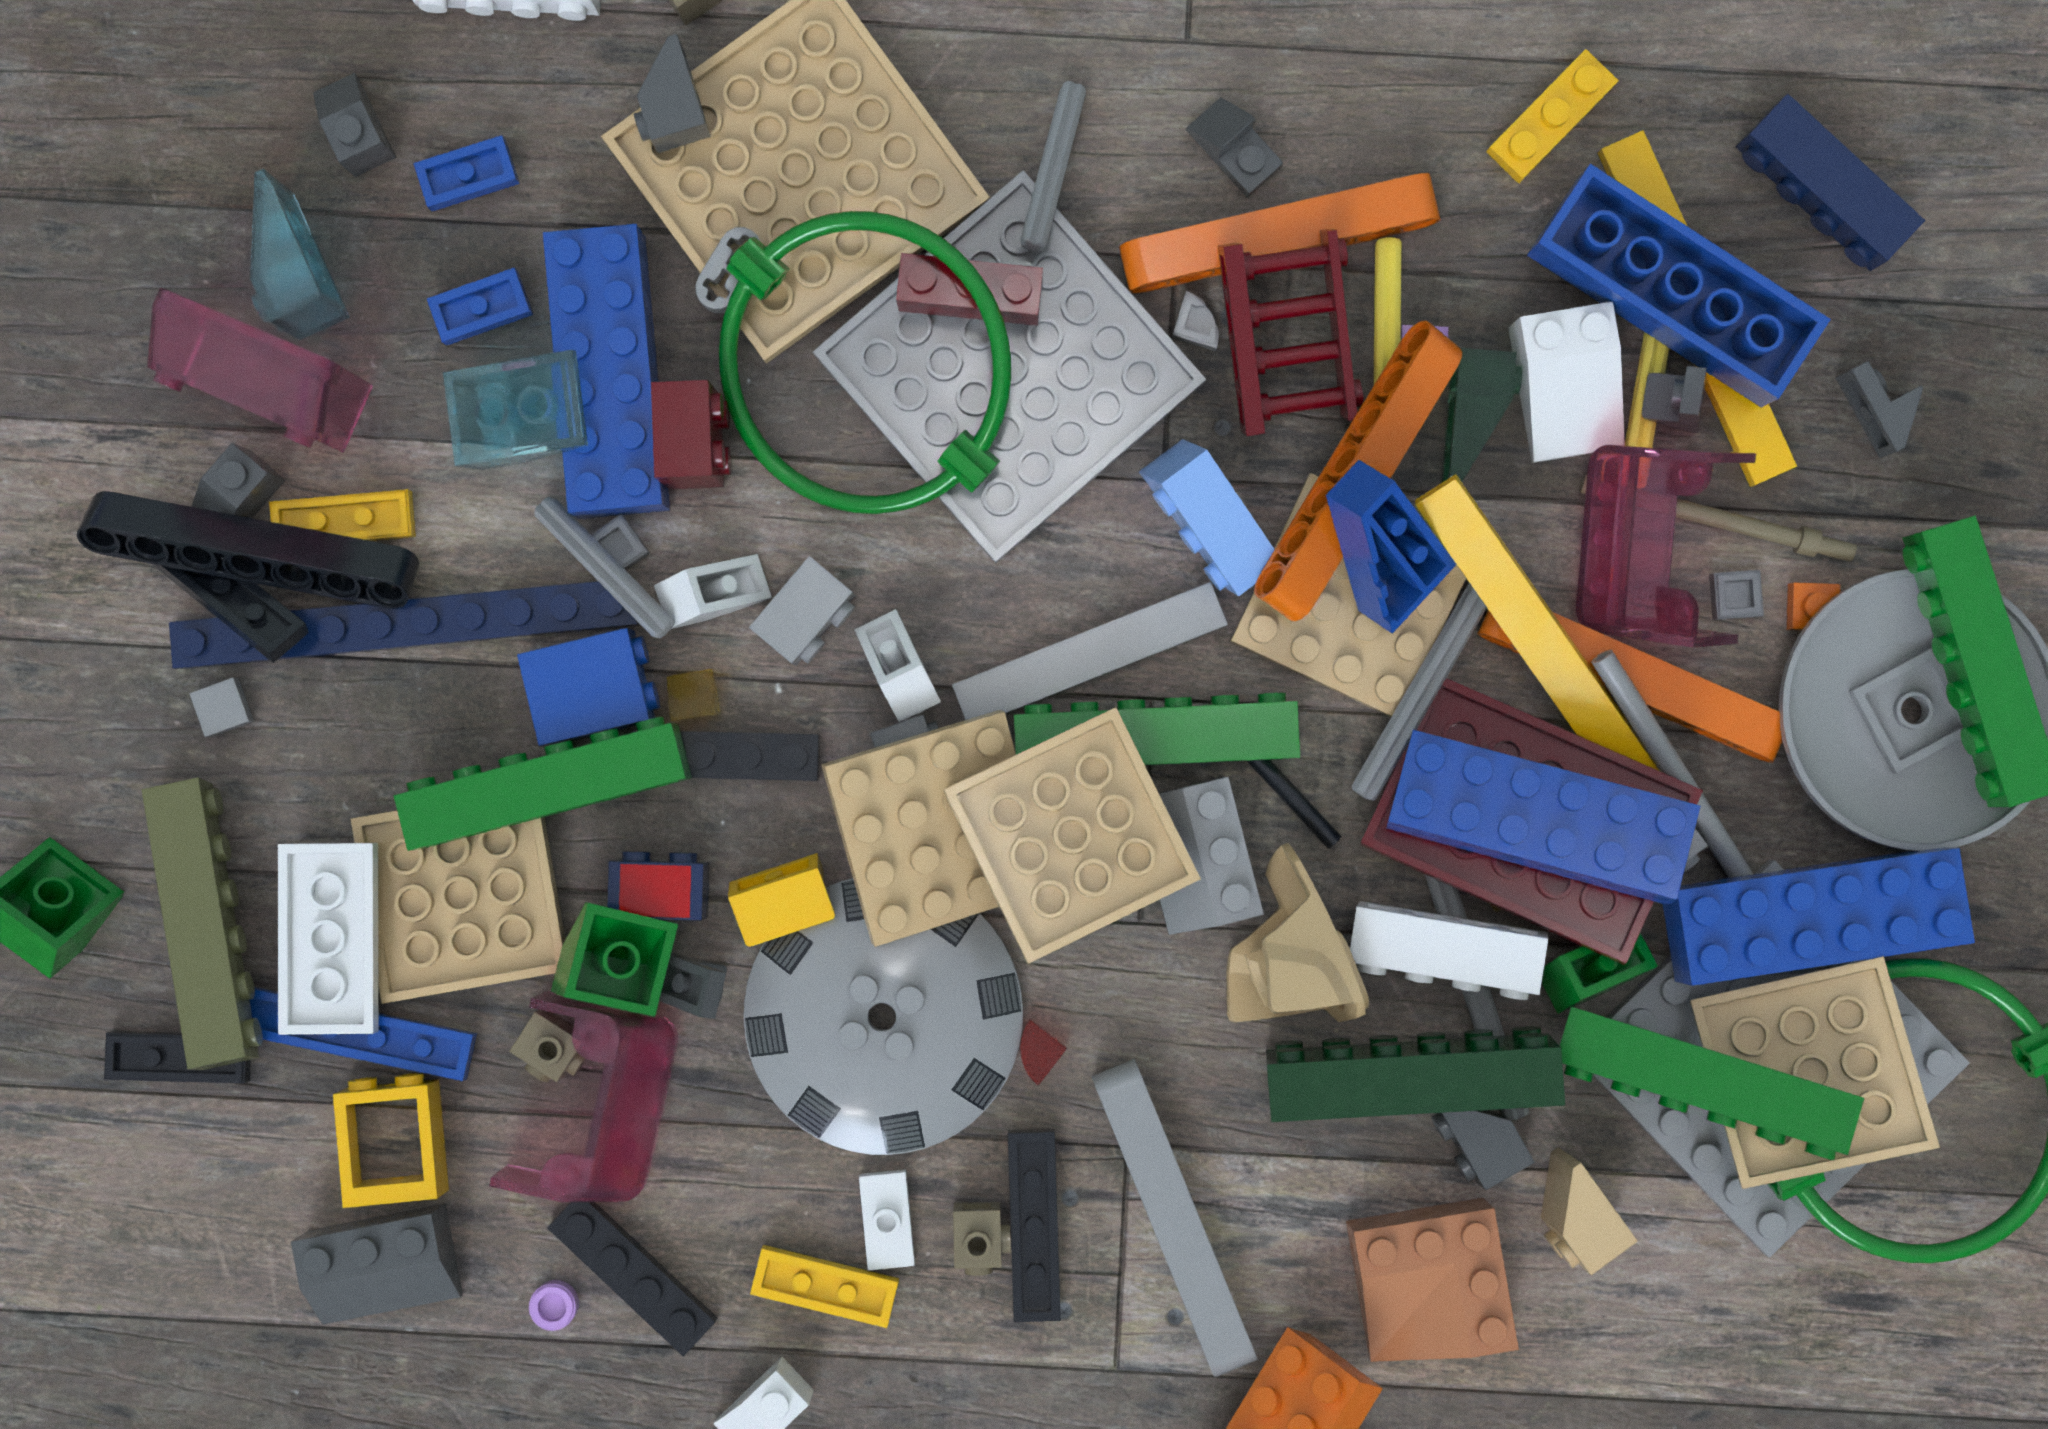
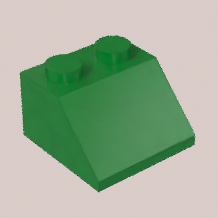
(53, 906)
(615, 959)

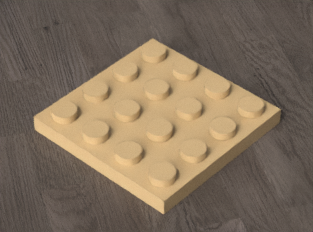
(1343, 645)
(902, 833)
(1071, 835)
(463, 908)
(1834, 1031)

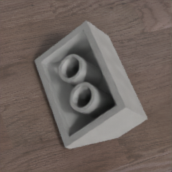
(1216, 844)

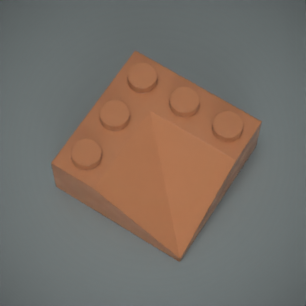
(1432, 1283)

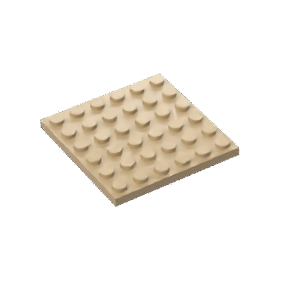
(803, 128)

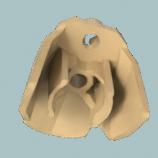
(1294, 957)

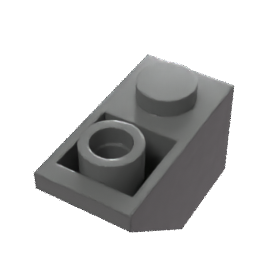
(1486, 1144)

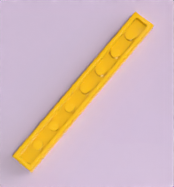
(1745, 423)
(1527, 619)

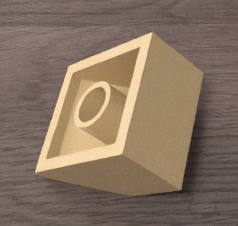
(1580, 1217)

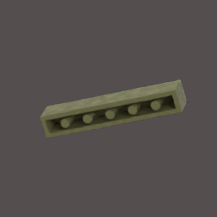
(201, 924)

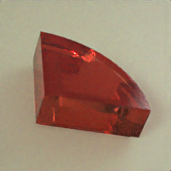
(1039, 1051)

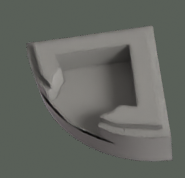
(1196, 323)

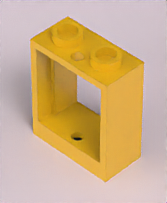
(425, 1186)

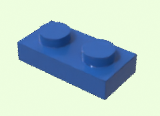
(466, 173)
(480, 306)

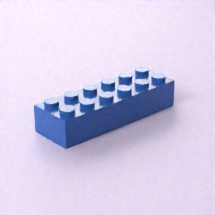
(1678, 287)
(605, 314)
(1544, 817)
(1818, 916)

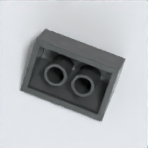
(378, 1264)

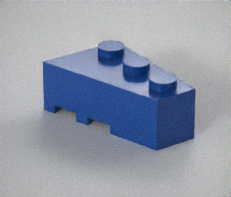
(1385, 546)

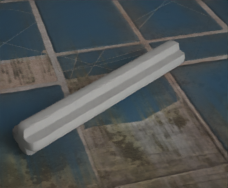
(1053, 166)
(604, 567)

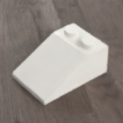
(1570, 380)

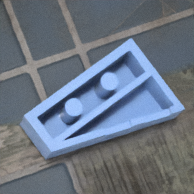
(1210, 515)

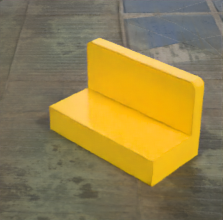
(781, 900)

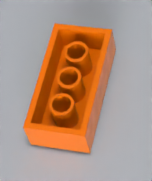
(1306, 1389)

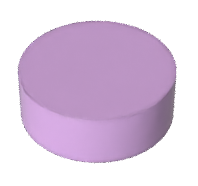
(553, 1305)

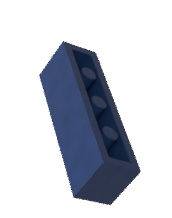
(1829, 184)

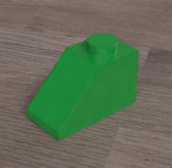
(1587, 974)

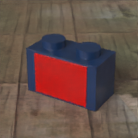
(659, 888)

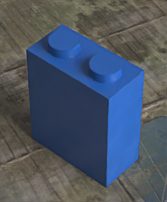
(588, 686)

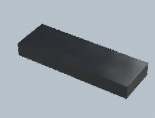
(161, 1058)

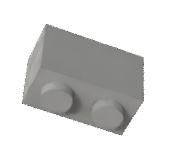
(804, 612)

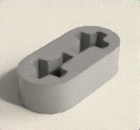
(716, 269)

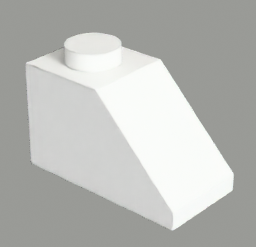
(713, 590)
(897, 666)
(769, 1401)

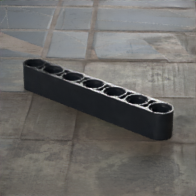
(248, 549)

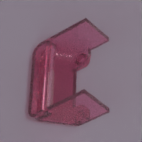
(254, 371)
(1631, 543)
(627, 1110)

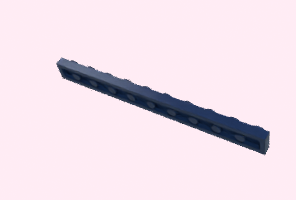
(414, 625)

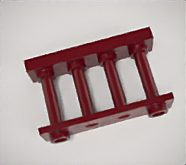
(1245, 314)

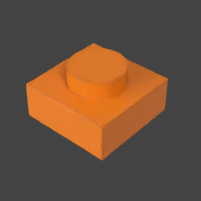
(1806, 600)

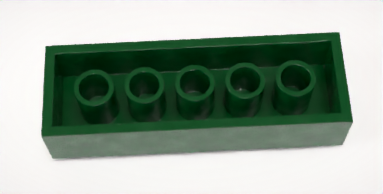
(1414, 1075)

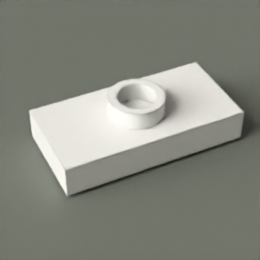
(887, 1219)

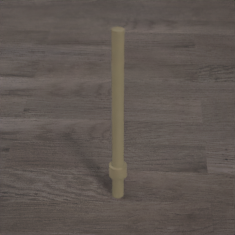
(1803, 540)

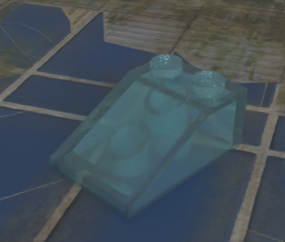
(288, 266)
(515, 410)

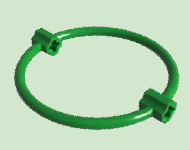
(762, 271)
(2029, 1053)

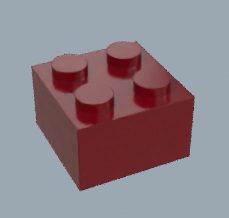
(689, 434)

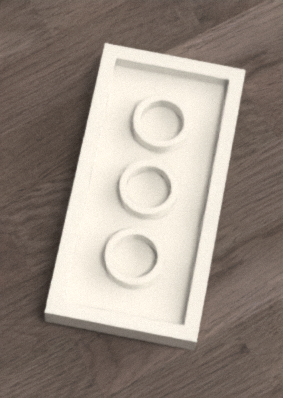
(328, 938)

